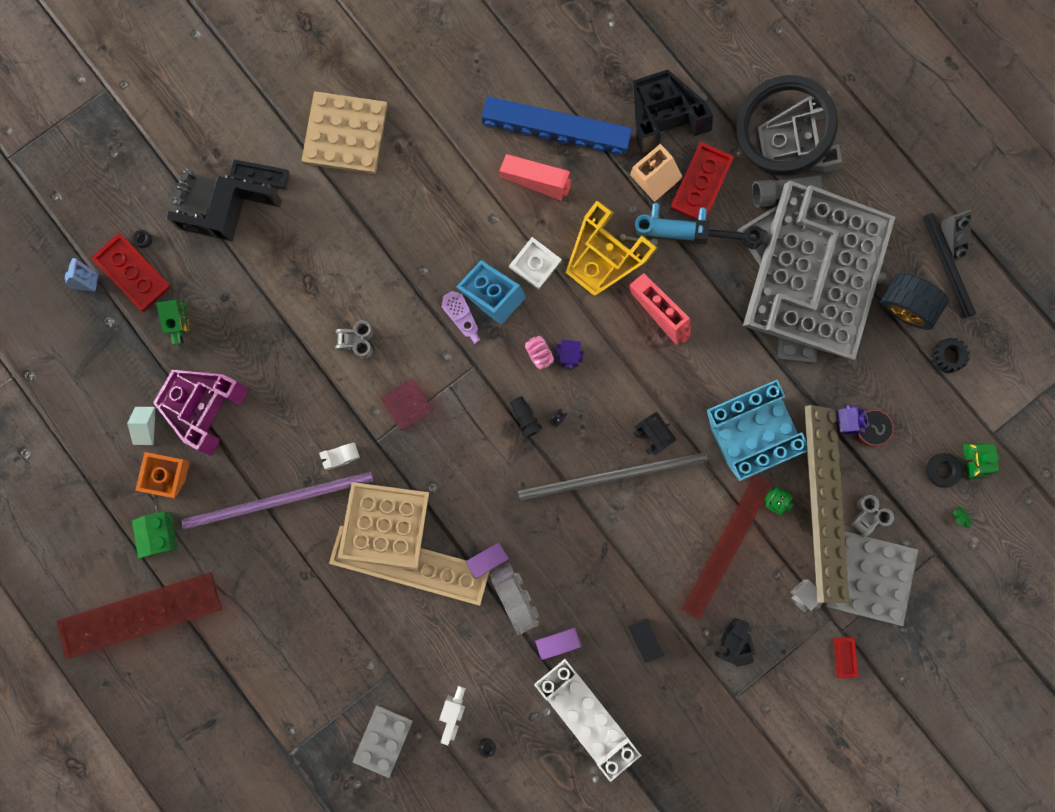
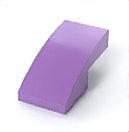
(487, 560)
(558, 643)

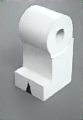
(339, 456)

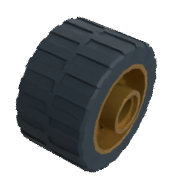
(914, 301)

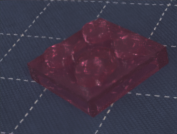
(406, 404)

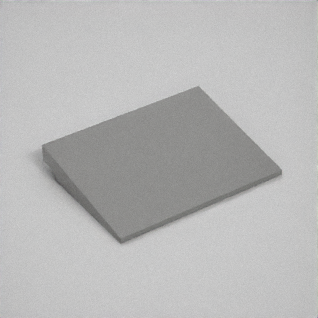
(819, 270)

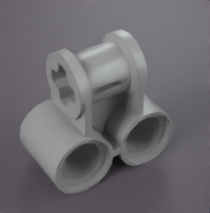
(352, 340)
(868, 519)

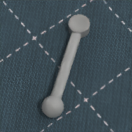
(622, 237)

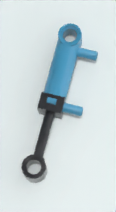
(693, 231)

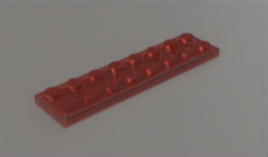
(138, 615)

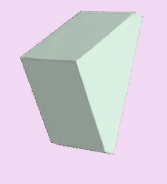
(142, 425)

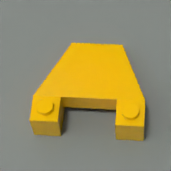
(600, 257)

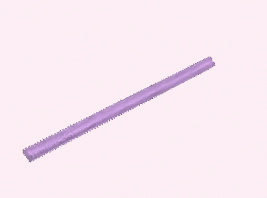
(279, 500)

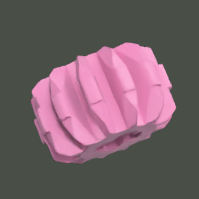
(539, 352)

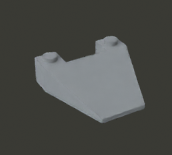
(796, 134)

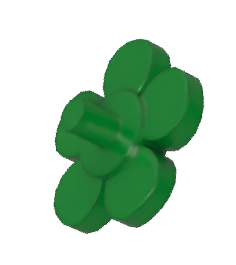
(963, 518)

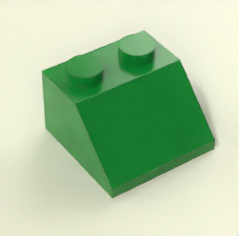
(154, 534)

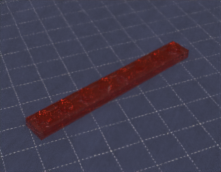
(726, 546)

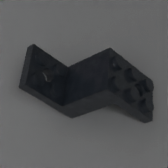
(225, 208)

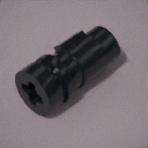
(525, 416)

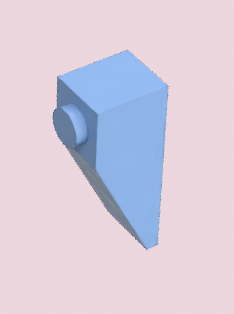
(81, 276)

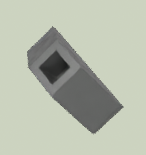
(957, 234)

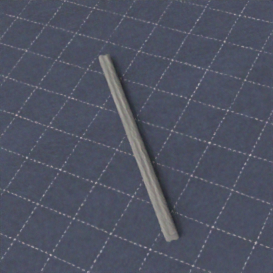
(610, 476)

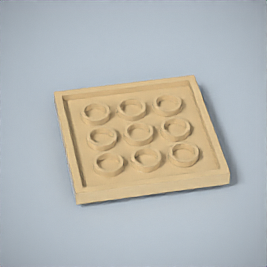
(344, 132)
(383, 526)

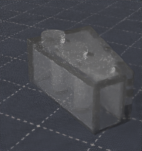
(514, 598)

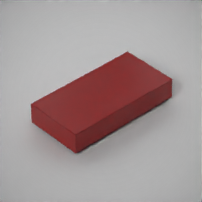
(846, 657)

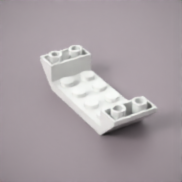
(588, 719)

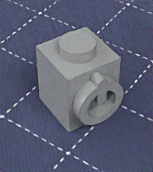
(805, 596)

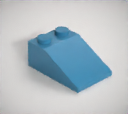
(492, 291)

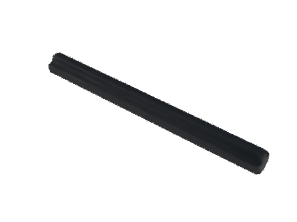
(949, 265)

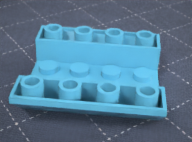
(755, 431)

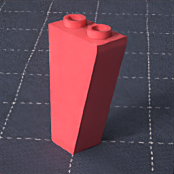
(536, 176)
(662, 309)

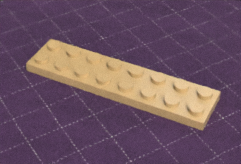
(435, 574)

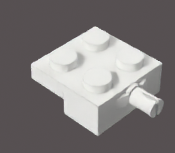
(451, 712)

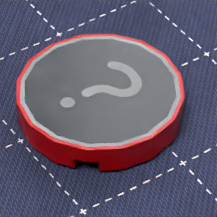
(879, 429)

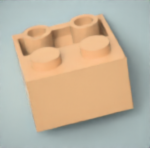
(656, 173)

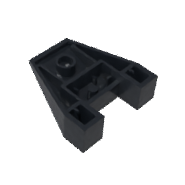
(664, 104)

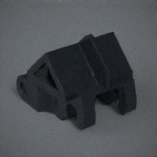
(656, 431)
(737, 643)

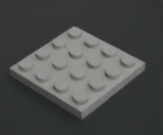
(877, 578)

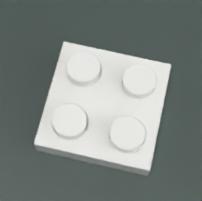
(535, 263)

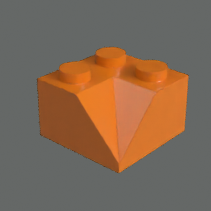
(162, 475)

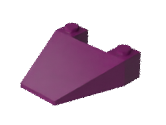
(192, 401)

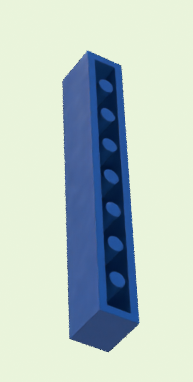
(556, 126)

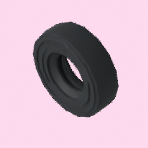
(952, 461)

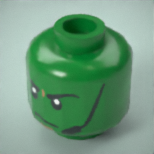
(779, 501)

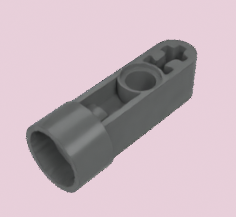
(768, 192)

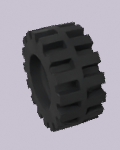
(960, 350)

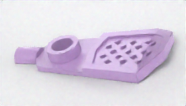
(461, 318)

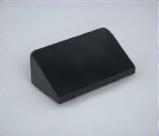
(646, 640)

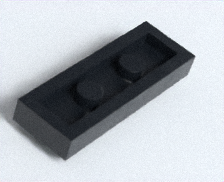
(260, 174)

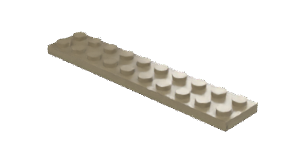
(826, 505)

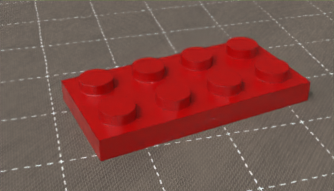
(701, 181)
(131, 272)

